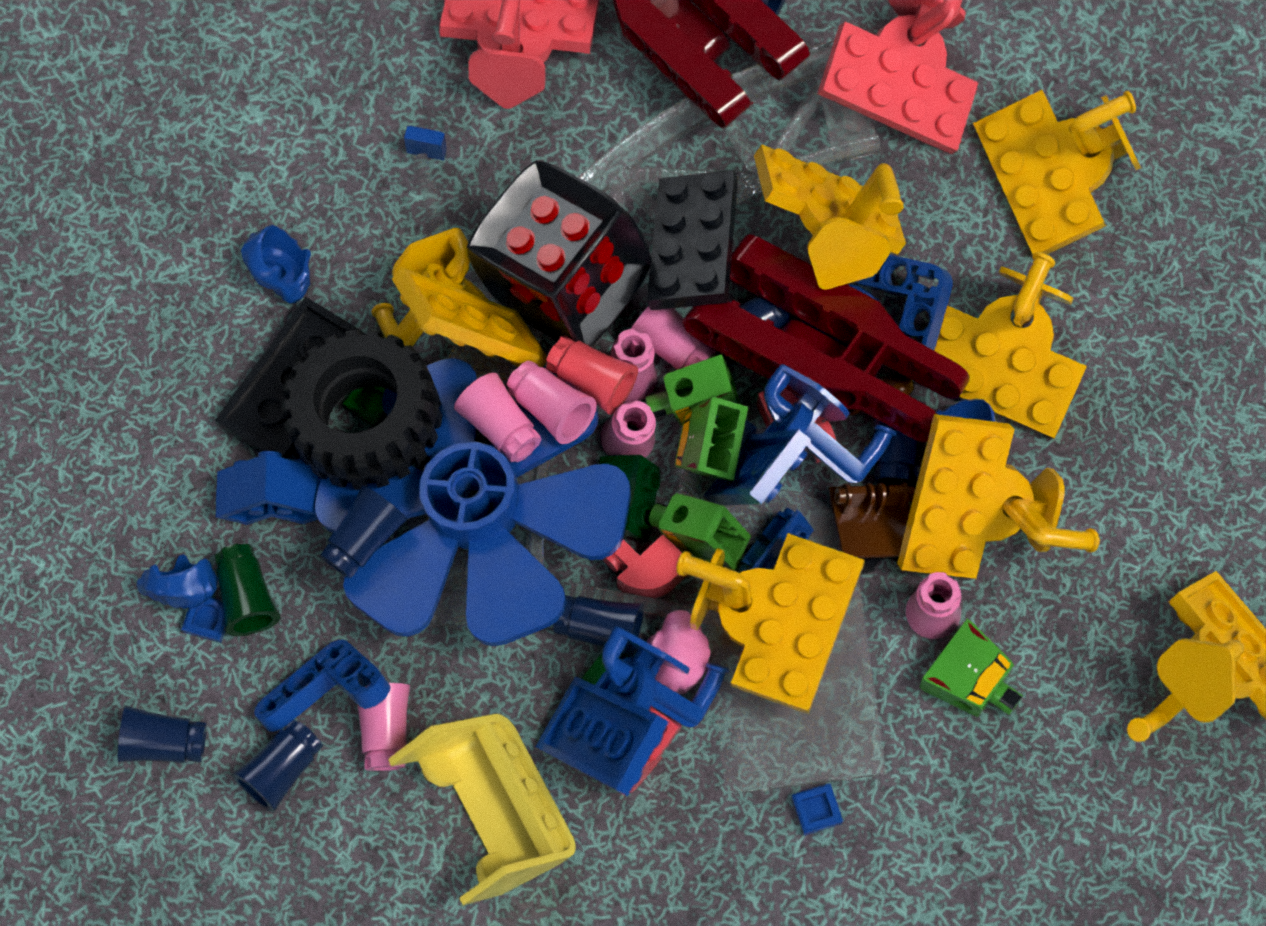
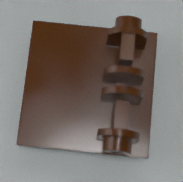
(871, 518)

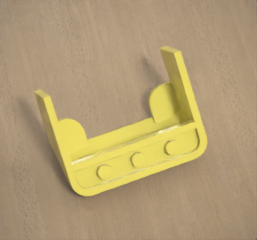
(501, 796)

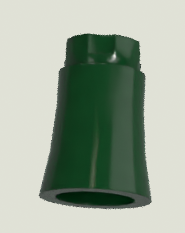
(244, 591)

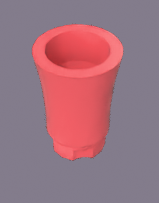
(592, 372)

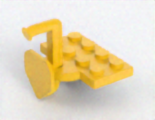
(1045, 167)
(849, 222)
(448, 304)
(1011, 363)
(964, 496)
(779, 616)
(1216, 664)

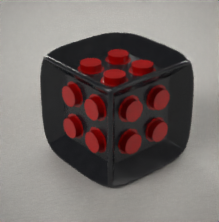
(559, 253)

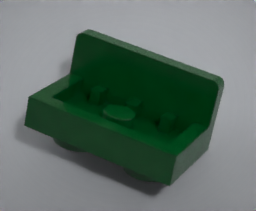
(644, 483)

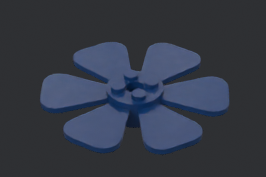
(506, 584)

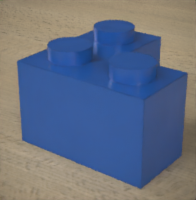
(267, 489)

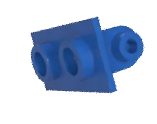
(766, 556)

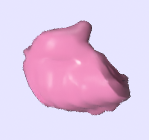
(686, 646)

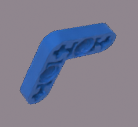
(919, 296)
(334, 665)

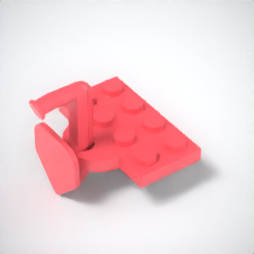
(517, 40)
(900, 81)

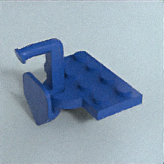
(782, 445)
(609, 725)

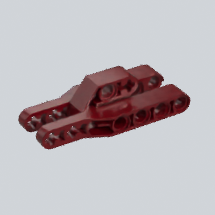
(687, 43)
(838, 312)

